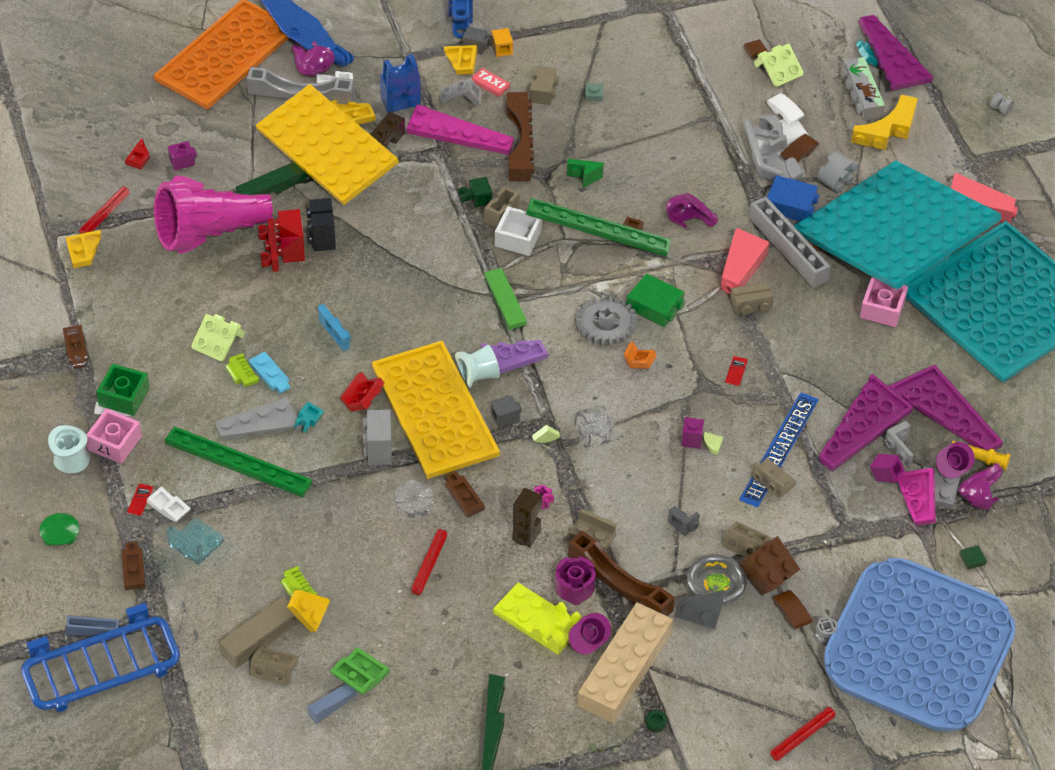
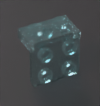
(195, 540)

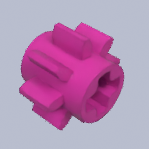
(546, 495)

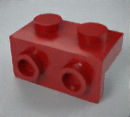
(361, 392)

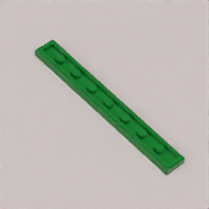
(598, 227)
(238, 461)

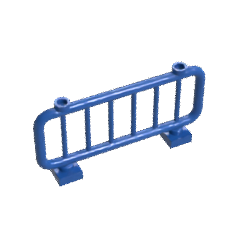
(138, 619)

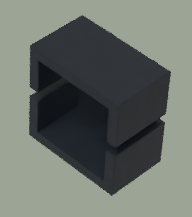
(321, 224)

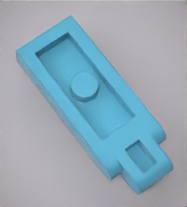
(270, 372)

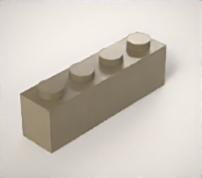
(257, 632)

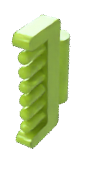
(241, 371)
(291, 582)

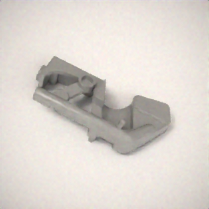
(766, 158)

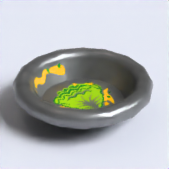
(716, 574)

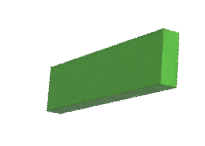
(505, 298)

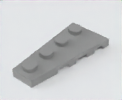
(265, 418)

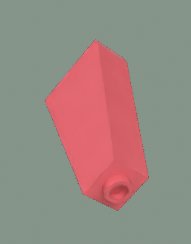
(987, 196)
(743, 259)

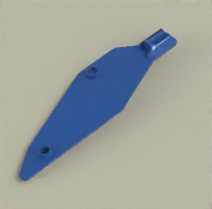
(305, 28)

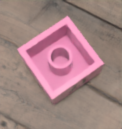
(883, 303)
(113, 436)

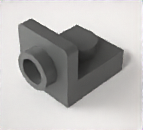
(682, 522)

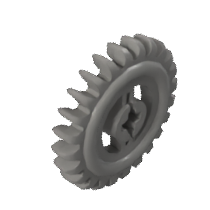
(606, 320)

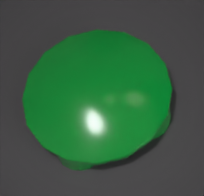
(59, 529)

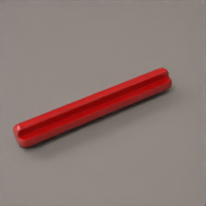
(105, 210)
(429, 562)
(802, 733)

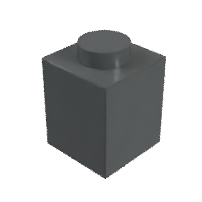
(476, 37)
(505, 411)

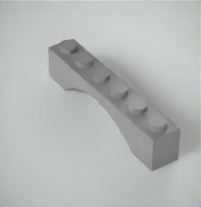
(266, 83)

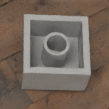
(377, 437)

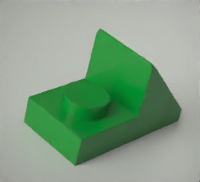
(588, 170)

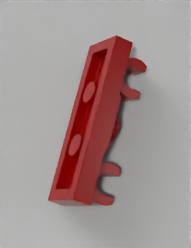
(271, 245)

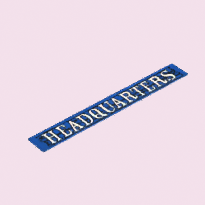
(781, 444)

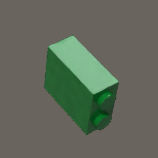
(656, 300)

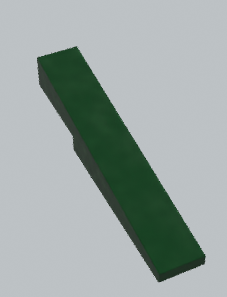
(274, 181)
(494, 720)

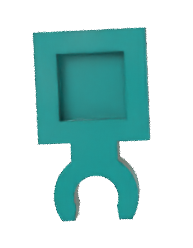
(867, 52)
(308, 416)

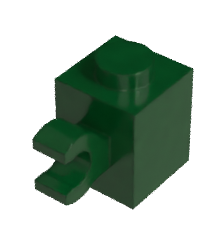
(478, 191)

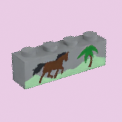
(863, 88)

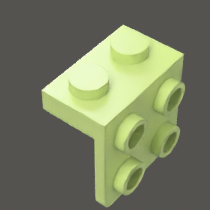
(780, 64)
(216, 336)

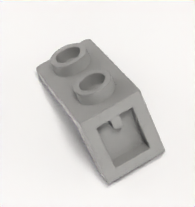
(464, 87)
(894, 441)

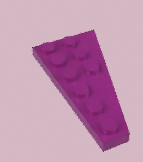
(898, 63)
(939, 400)
(866, 420)

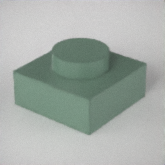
(594, 92)

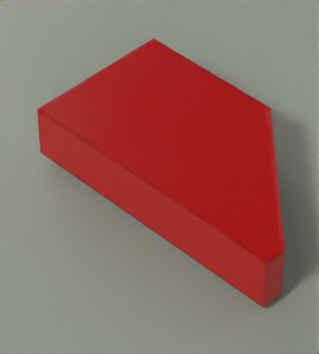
(139, 156)

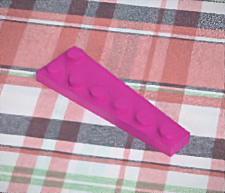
(450, 129)

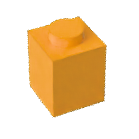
(502, 42)

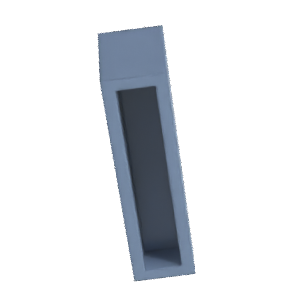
(89, 626)
(328, 704)

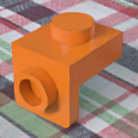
(639, 358)

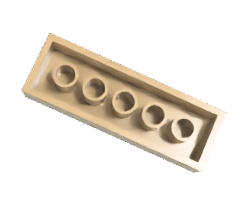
(625, 663)

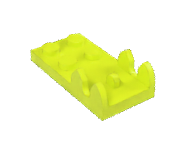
(537, 617)

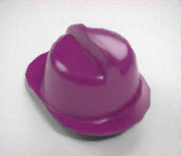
(955, 460)
(589, 633)

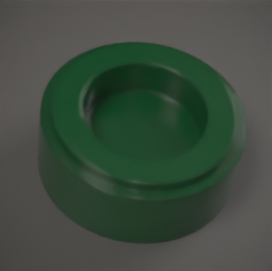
(656, 721)

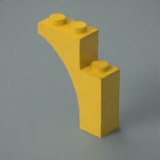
(895, 124)

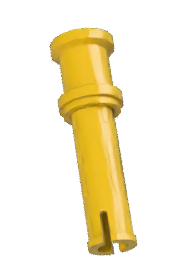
(991, 457)

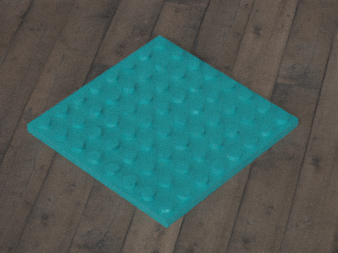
(897, 224)
(993, 300)

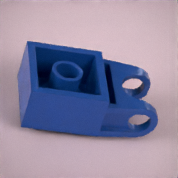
(461, 14)
(400, 85)

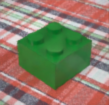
(123, 389)

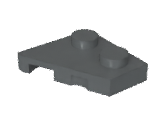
(702, 608)

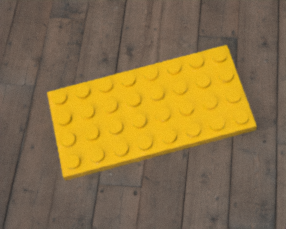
(327, 144)
(435, 409)

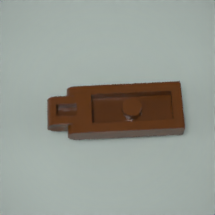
(75, 346)
(464, 494)
(133, 566)

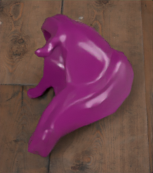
(314, 60)
(686, 207)
(977, 487)

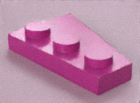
(919, 494)

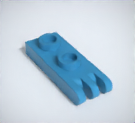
(334, 327)

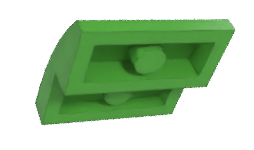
(360, 671)

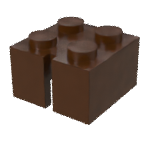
(769, 565)

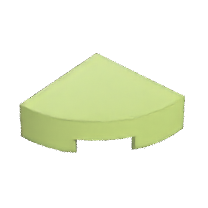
(546, 434)
(713, 442)

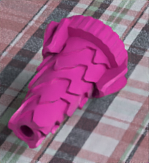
(189, 214)

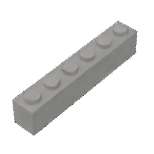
(789, 242)

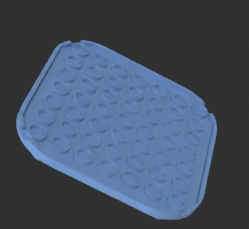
(920, 644)

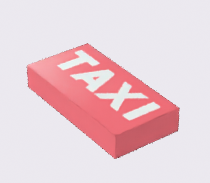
(490, 82)

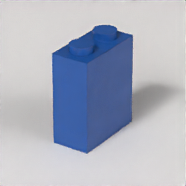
(793, 198)

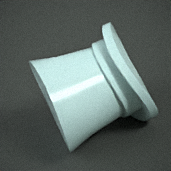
(478, 365)
(69, 448)

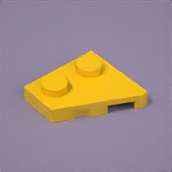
(462, 58)

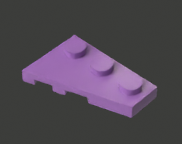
(518, 355)

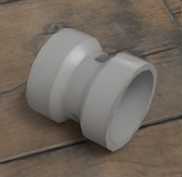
(1001, 103)
(825, 628)

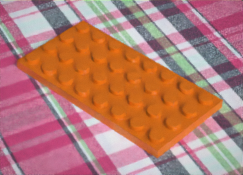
(222, 54)

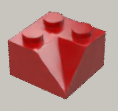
(290, 236)

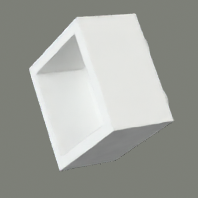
(517, 231)

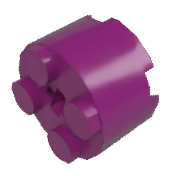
(575, 579)

